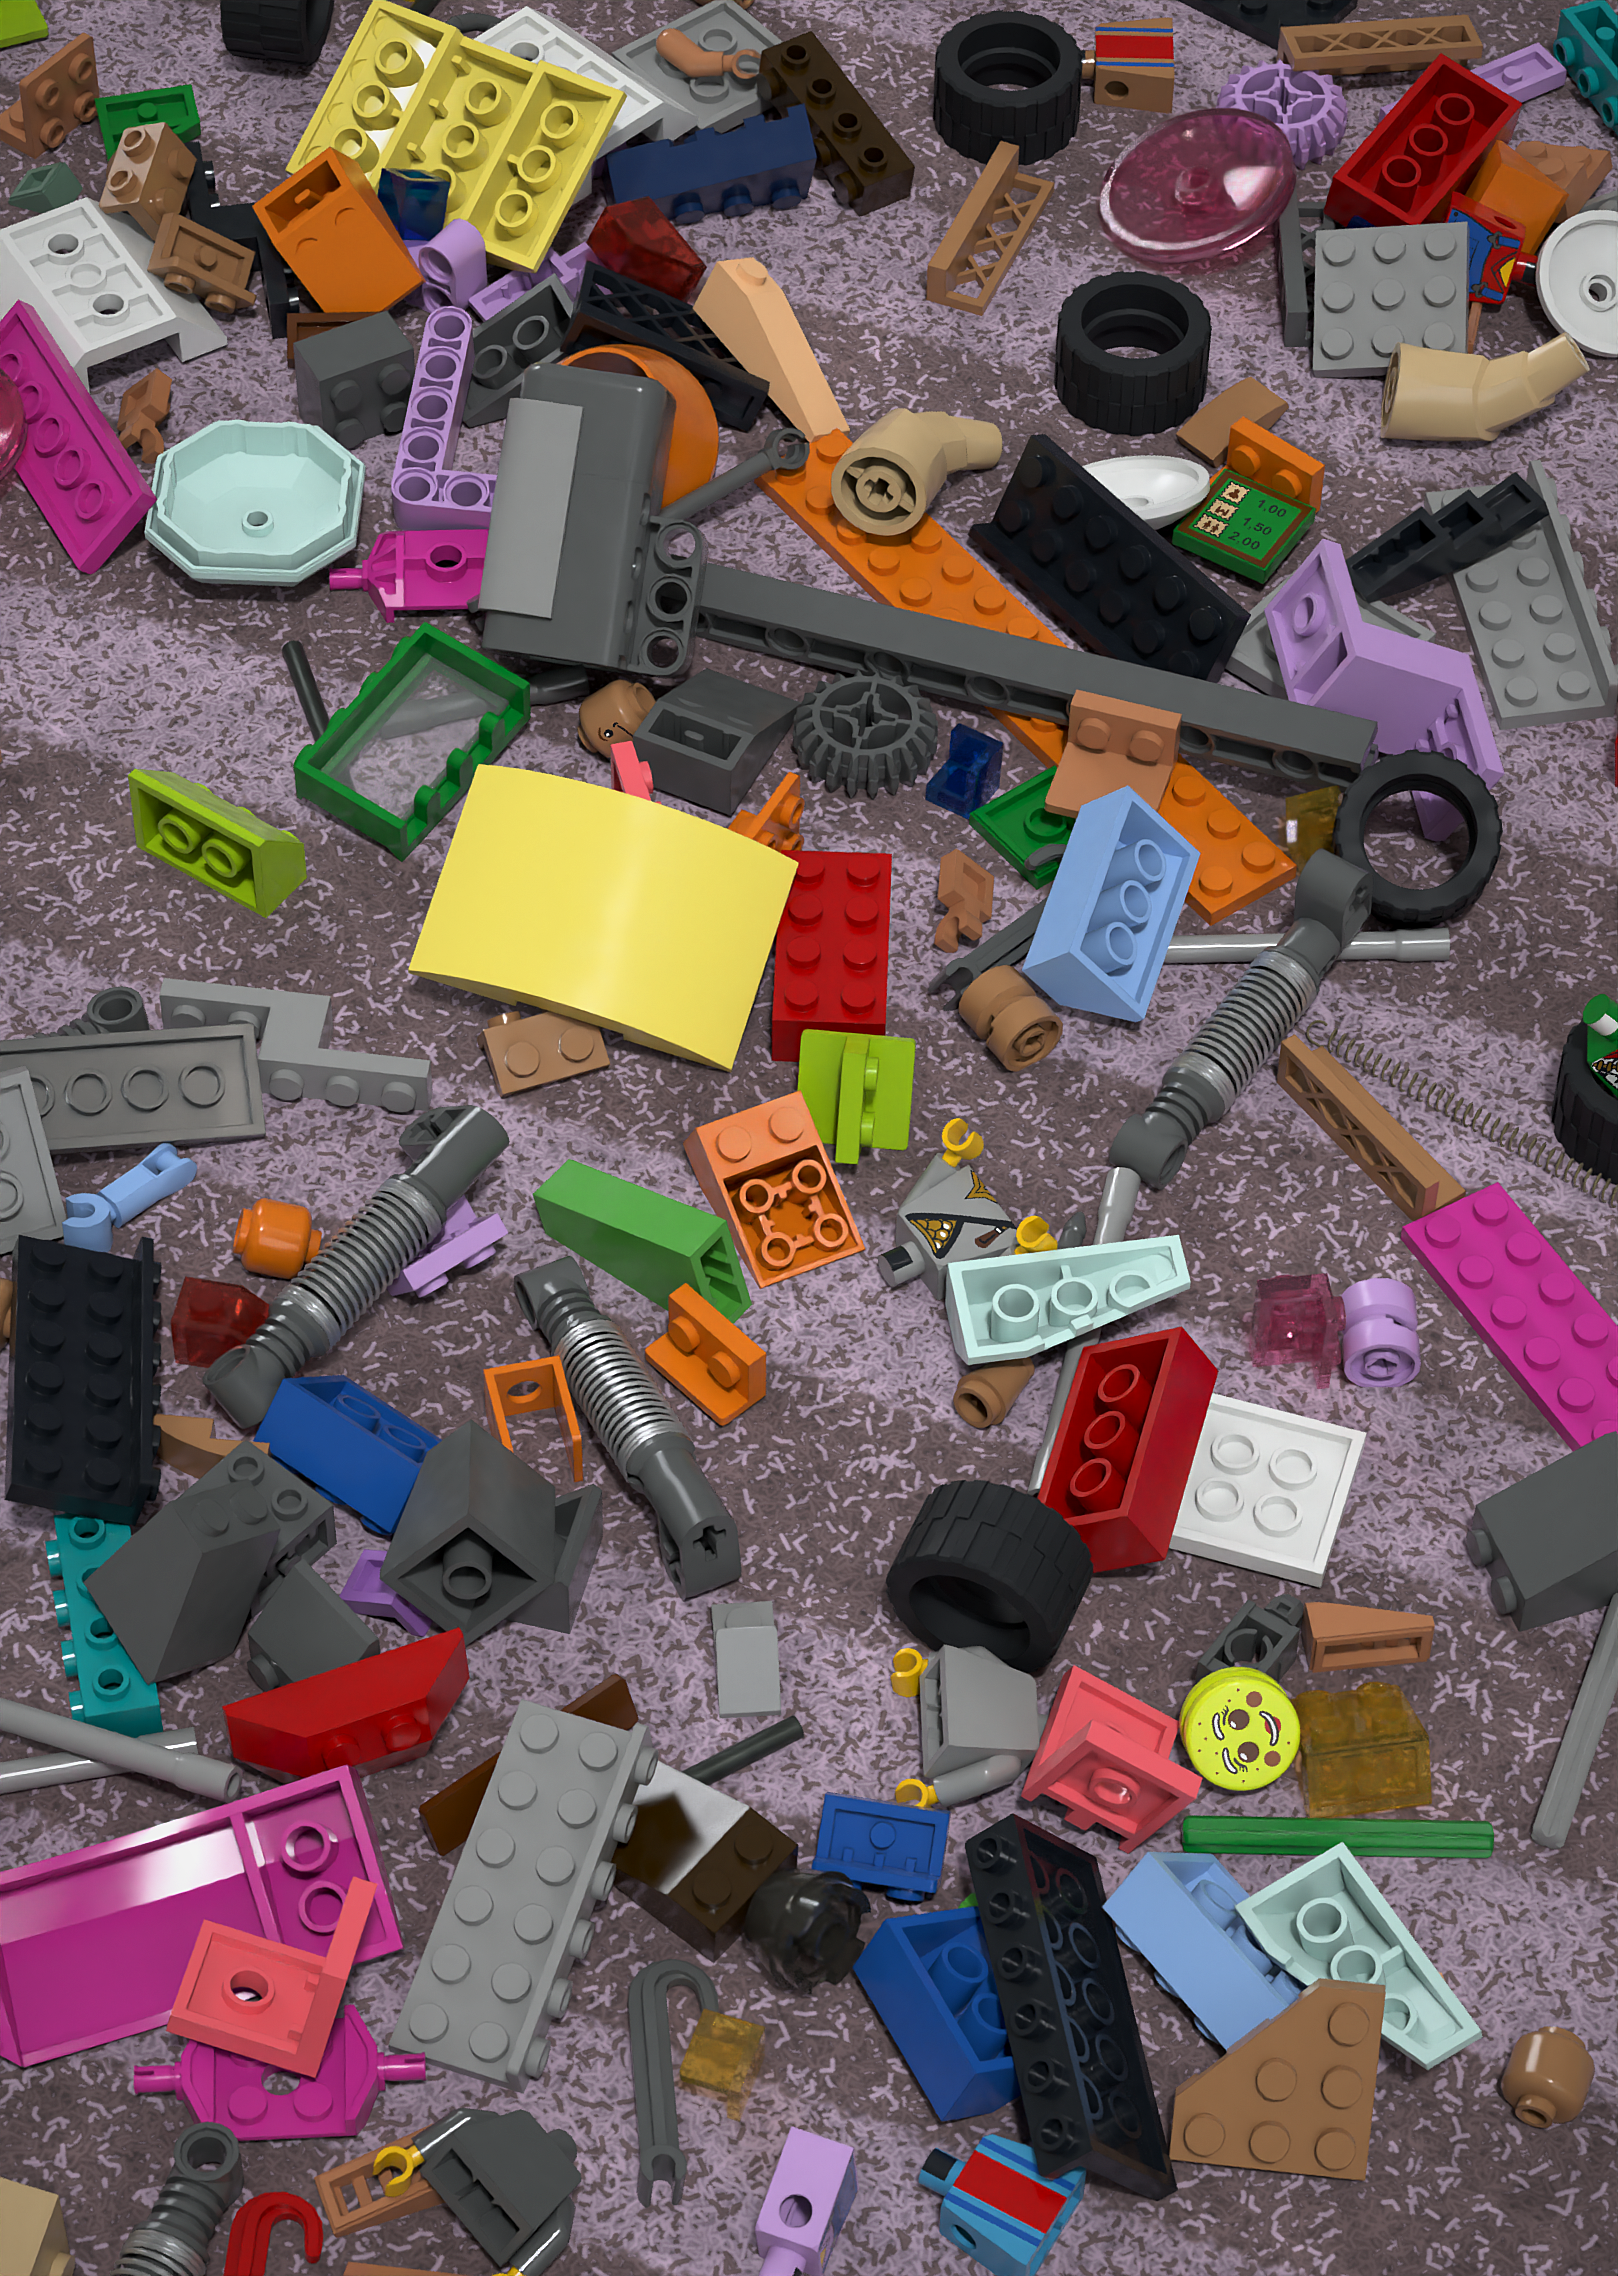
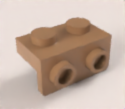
(148, 175)
(202, 264)
(540, 1050)

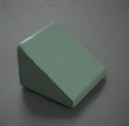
(46, 188)

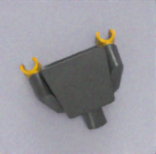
(499, 2179)

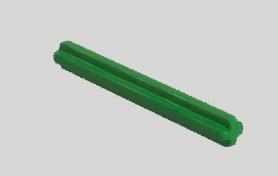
(1319, 1835)

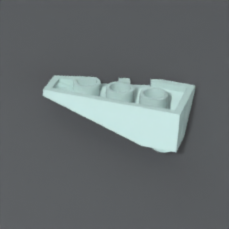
(1043, 1298)
(1339, 1927)

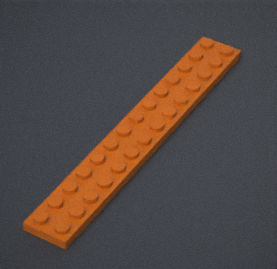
(938, 577)

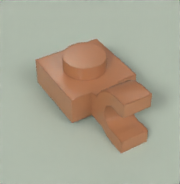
(142, 410)
(969, 897)

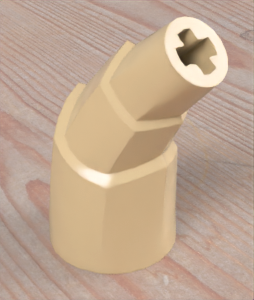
(1466, 395)
(903, 462)

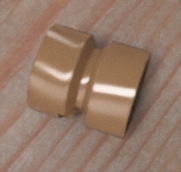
(1010, 1017)

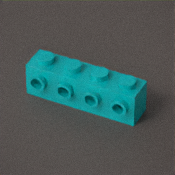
(1589, 52)
(110, 1684)

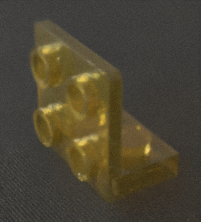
(1361, 1751)

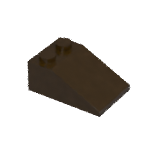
(698, 1859)

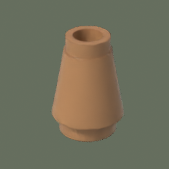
(992, 1391)

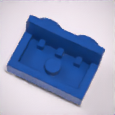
(883, 1844)

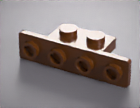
(453, 1810)

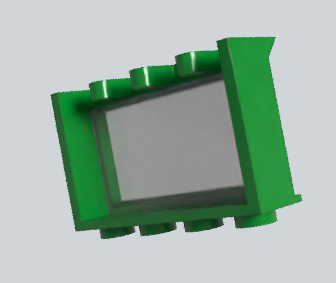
(413, 739)

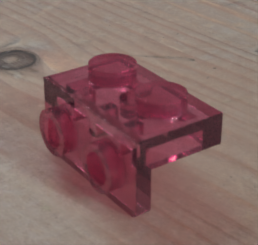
(1297, 1323)

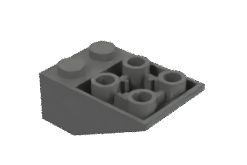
(712, 738)

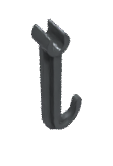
(1005, 946)
(654, 2070)

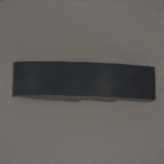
(1439, 543)

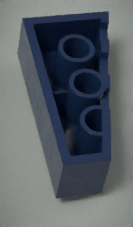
(718, 170)

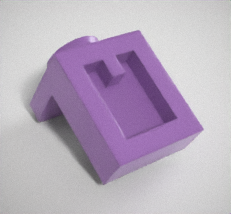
(371, 1596)

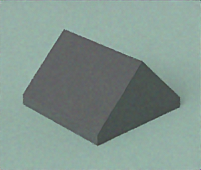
(576, 1547)

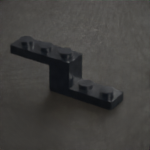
(243, 226)

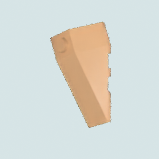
(763, 334)

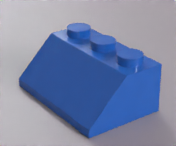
(347, 1445)
(943, 2008)

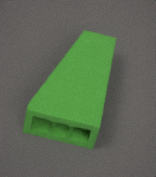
(643, 1237)

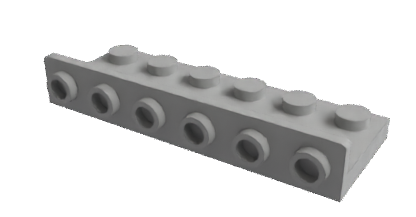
(1534, 621)
(525, 1896)

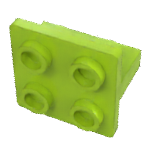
(857, 1089)

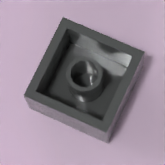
(355, 379)

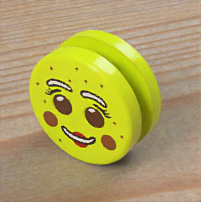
(1239, 1728)

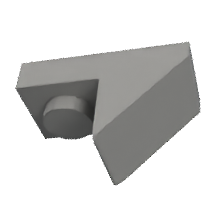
(746, 1659)

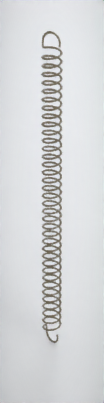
(1460, 1102)

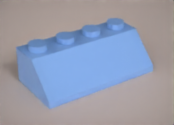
(1112, 908)
(1187, 1927)

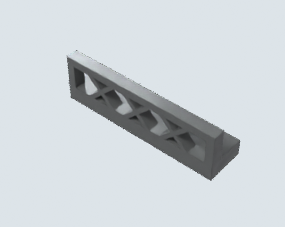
(1293, 271)

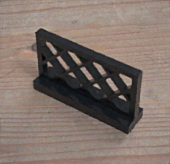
(597, 322)

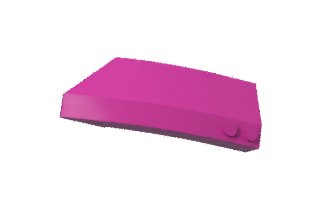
(109, 1929)

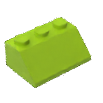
(215, 840)

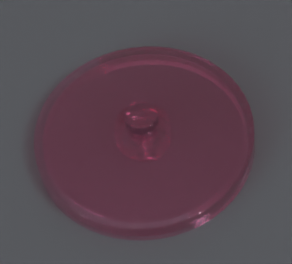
(1198, 186)

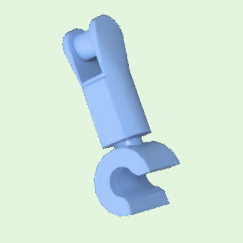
(125, 1198)

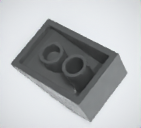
(511, 341)

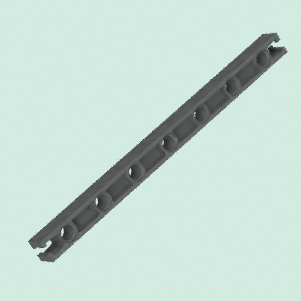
(1024, 674)

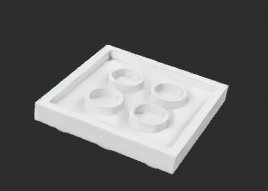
(1267, 1490)

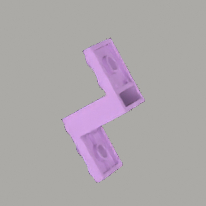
(1411, 687)

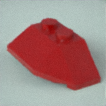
(353, 1715)

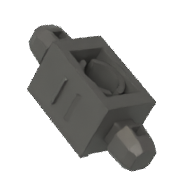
(1253, 1630)

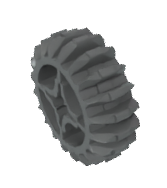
(865, 733)

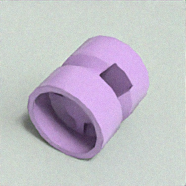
(1380, 1333)

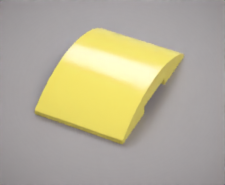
(488, 122)
(605, 912)

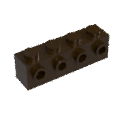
(847, 135)

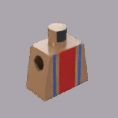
(1132, 64)

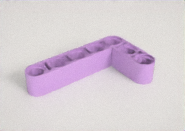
(423, 483)

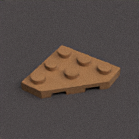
(1290, 2089)

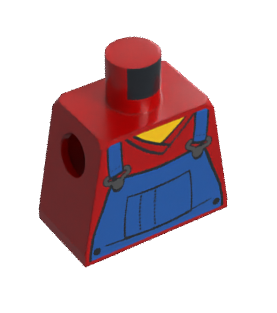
(1493, 250)

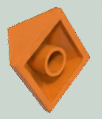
(1519, 192)

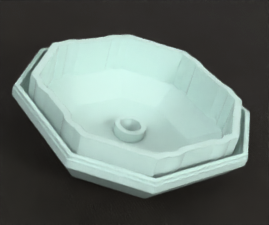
(256, 503)

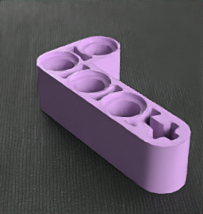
(451, 266)

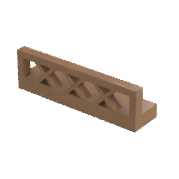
(1378, 45)
(974, 223)
(1365, 1130)

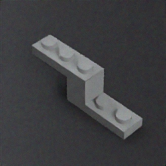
(296, 1045)

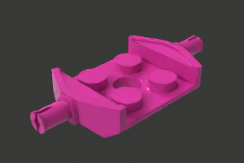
(404, 571)
(230, 2088)

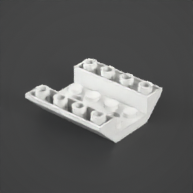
(646, 108)
(99, 273)

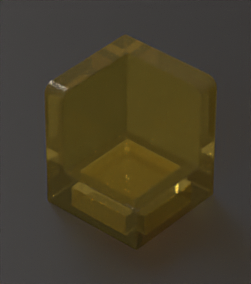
(1311, 822)
(725, 2058)

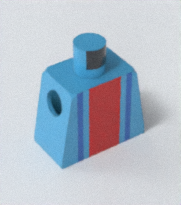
(1001, 2205)

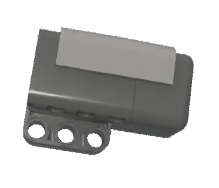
(579, 530)

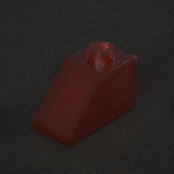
(646, 247)
(213, 1320)

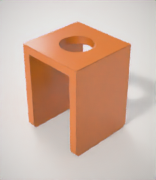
(551, 1393)

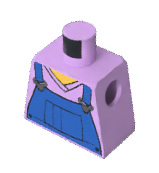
(806, 2205)

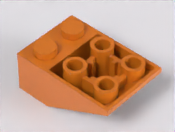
(339, 237)
(774, 1189)

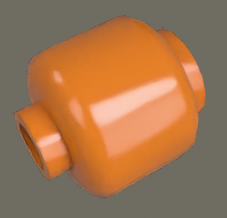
(276, 1238)

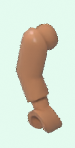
(694, 61)

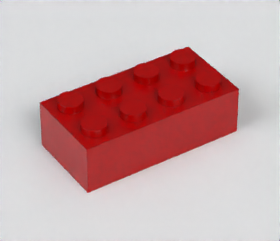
(1424, 149)
(832, 948)
(1129, 1444)

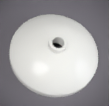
(1580, 258)
(1154, 486)

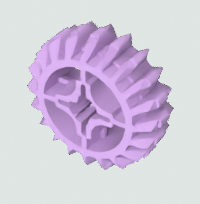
(1298, 102)

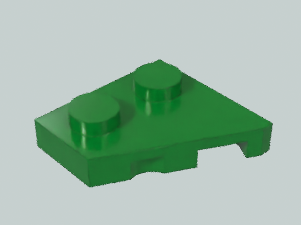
(169, 105)

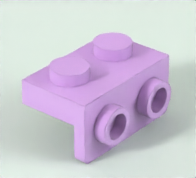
(460, 1240)

